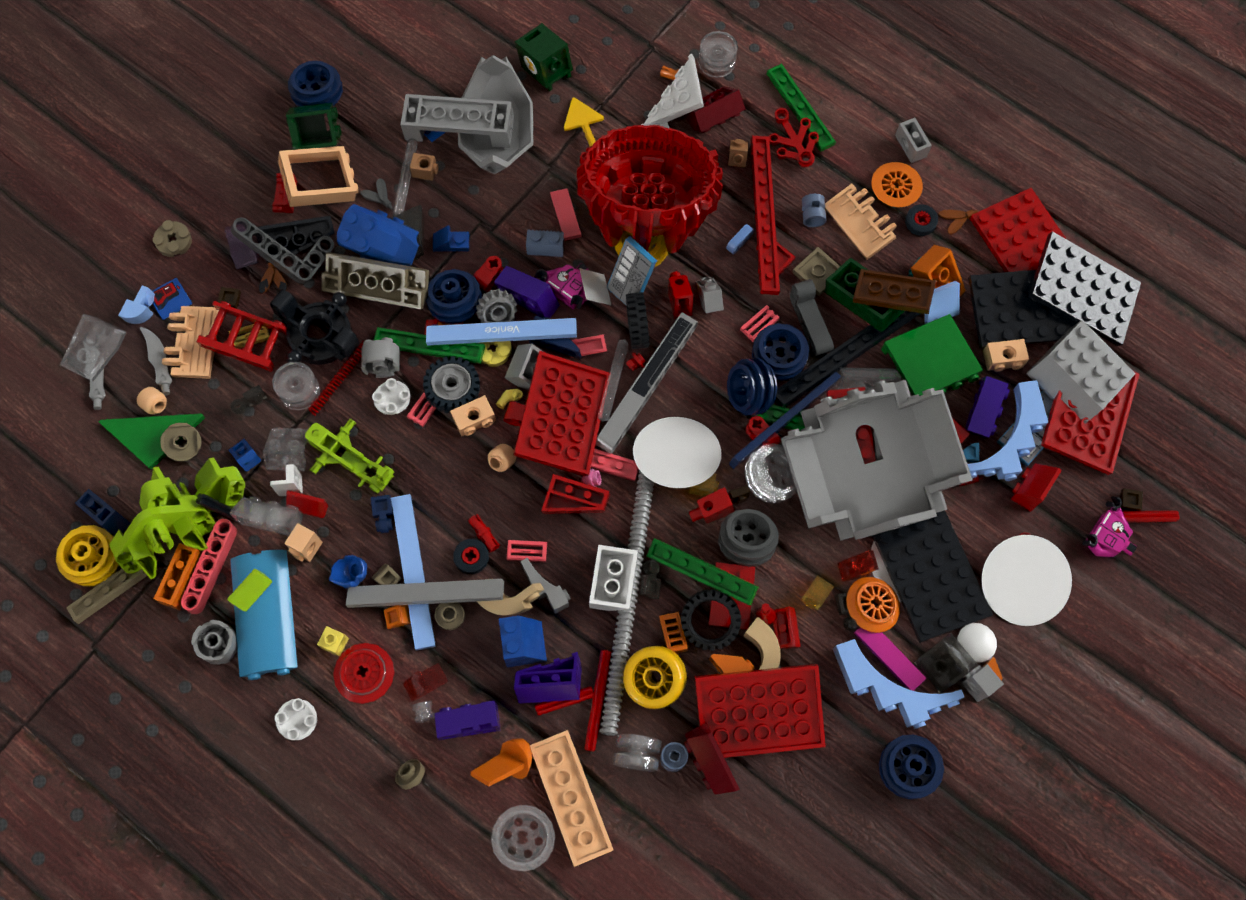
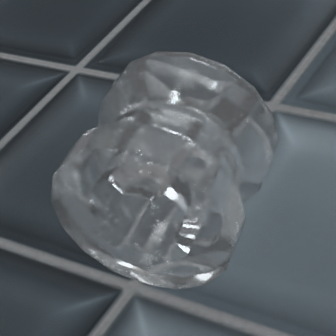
(423, 711)

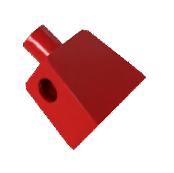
(680, 289)
(718, 501)

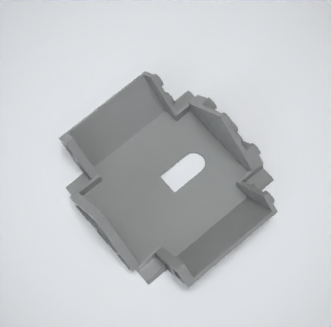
(901, 489)

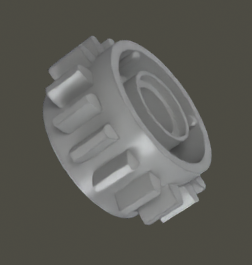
(488, 305)

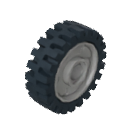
(448, 372)

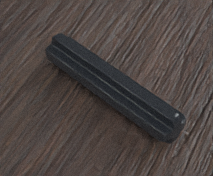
(214, 505)

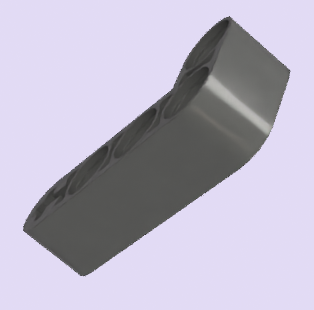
(810, 318)

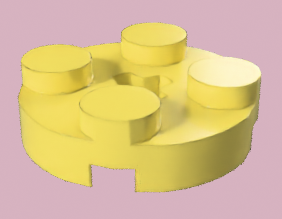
(498, 357)

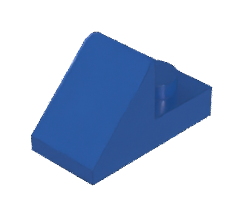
(450, 241)
(245, 455)

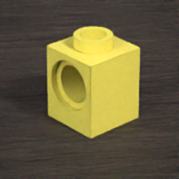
(333, 641)

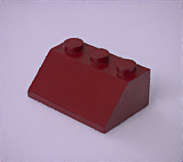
(718, 107)
(710, 760)

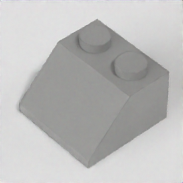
(522, 365)

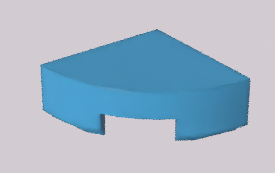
(972, 453)

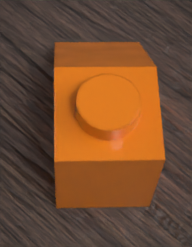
(730, 664)

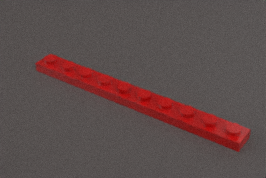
(765, 216)

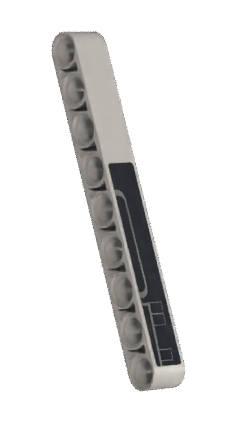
(646, 383)

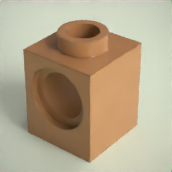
(421, 160)

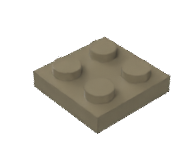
(817, 267)

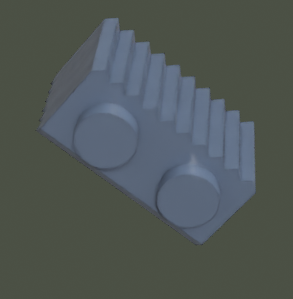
(545, 243)

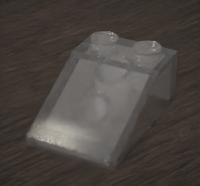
(92, 346)

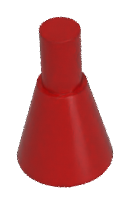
(766, 614)

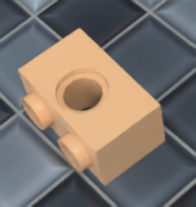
(1014, 349)
(476, 407)
(303, 543)

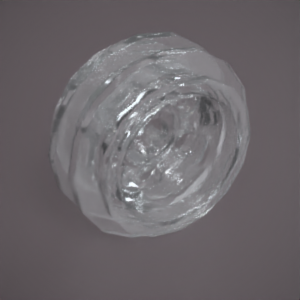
(766, 477)
(507, 822)

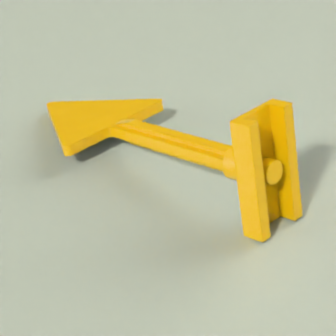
(581, 116)

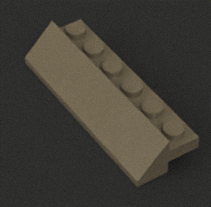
(375, 280)

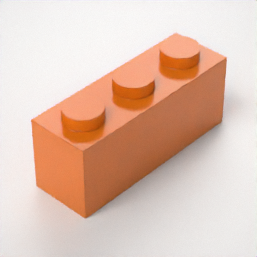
(177, 576)

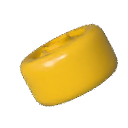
(639, 681)

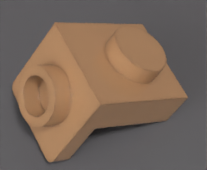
(738, 153)

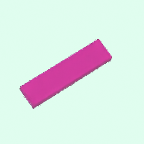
(891, 658)

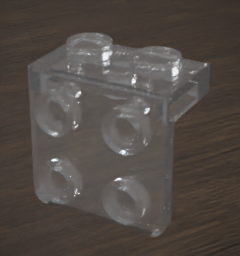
(284, 448)

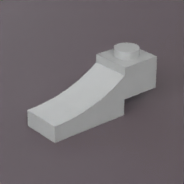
(556, 596)

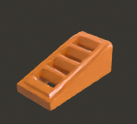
(677, 648)

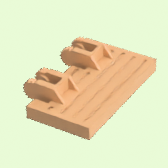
(857, 221)
(193, 359)

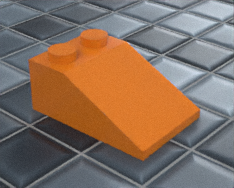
(938, 265)

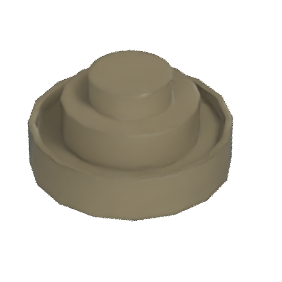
(449, 615)
(410, 774)

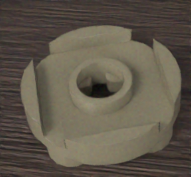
(165, 232)
(172, 435)

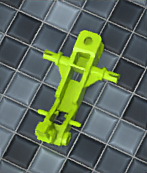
(352, 459)

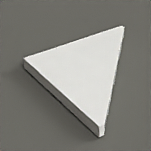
(679, 97)

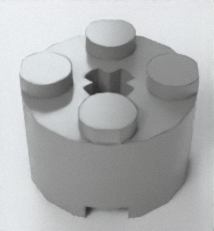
(380, 357)
(215, 631)

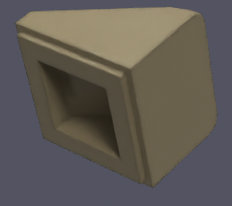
(386, 576)

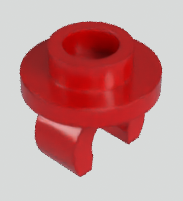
(635, 362)

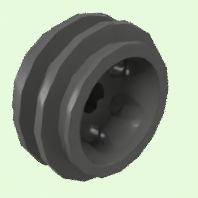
(745, 545)

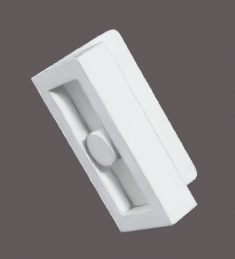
(292, 483)

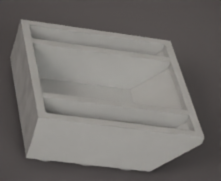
(1082, 370)

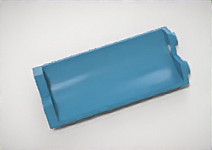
(267, 628)

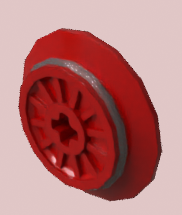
(377, 678)

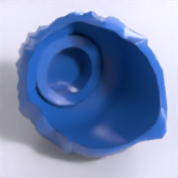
(348, 571)

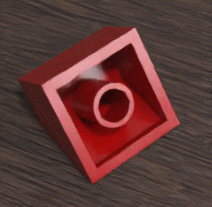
(1035, 485)

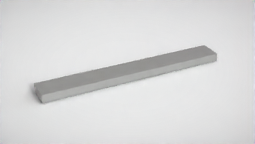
(425, 593)

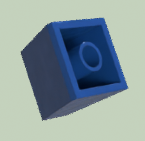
(522, 641)

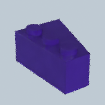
(528, 292)
(987, 407)
(550, 682)
(467, 720)

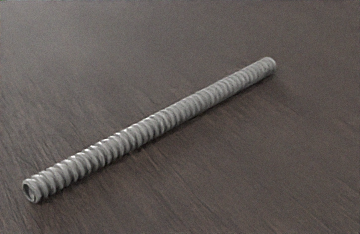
(625, 617)

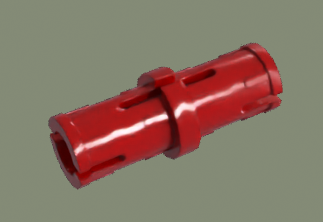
(483, 533)

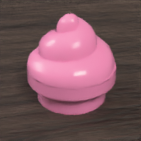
(593, 478)

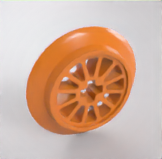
(903, 170)
(855, 606)

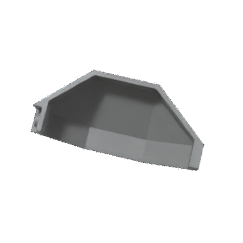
(499, 82)

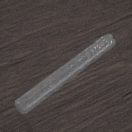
(405, 177)
(613, 380)

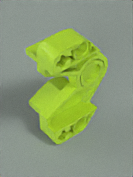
(219, 483)
(142, 538)

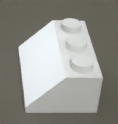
(613, 578)

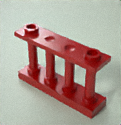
(245, 354)

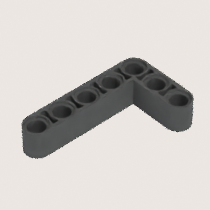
(282, 252)

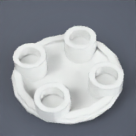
(391, 397)
(978, 641)
(296, 719)

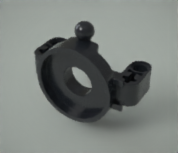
(337, 344)

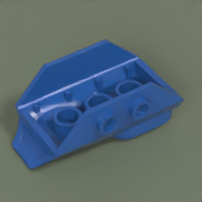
(377, 236)

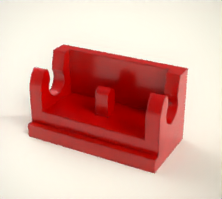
(281, 201)

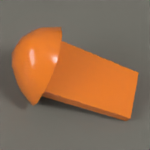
(513, 760)

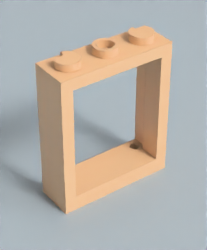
(321, 196)

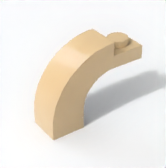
(516, 604)
(767, 643)

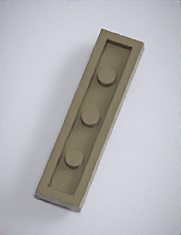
(103, 594)

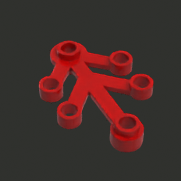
(795, 140)

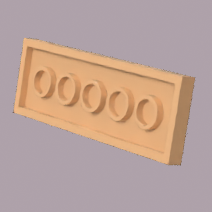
(571, 798)

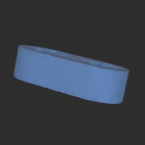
(740, 239)

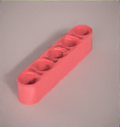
(209, 576)

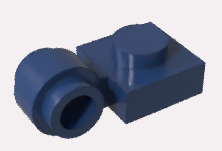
(382, 508)

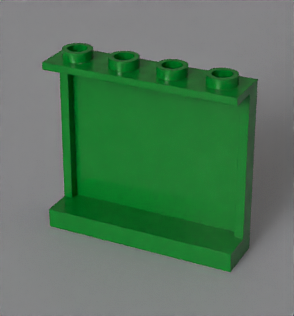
(933, 357)

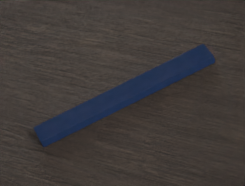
(784, 420)

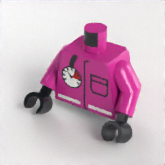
(565, 284)
(1111, 532)

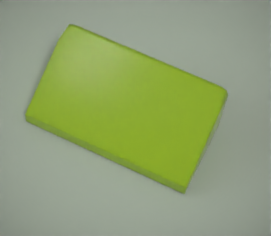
(250, 590)

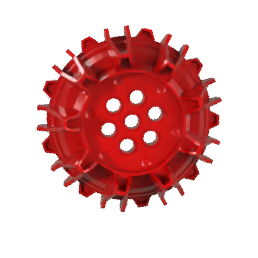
(649, 184)

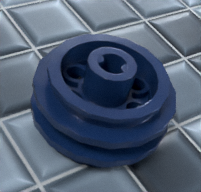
(315, 84)
(450, 288)
(792, 338)
(752, 386)
(890, 773)

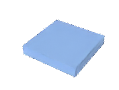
(944, 302)

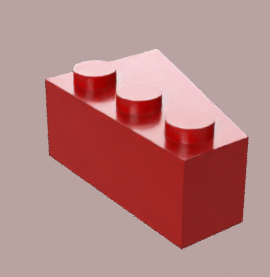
(574, 497)

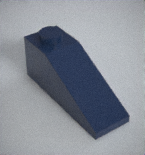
(560, 345)
(102, 512)

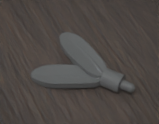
(380, 197)

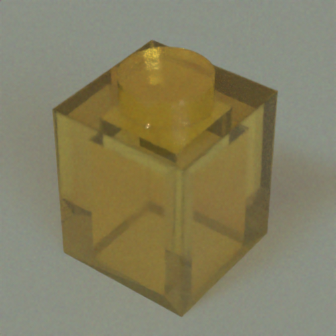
(705, 488)
(817, 593)

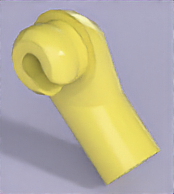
(508, 396)

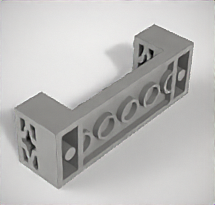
(457, 116)

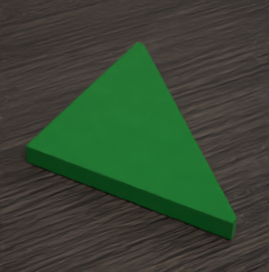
(144, 434)

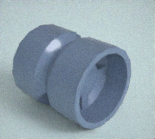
(813, 210)
(674, 757)

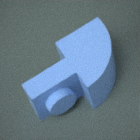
(138, 311)

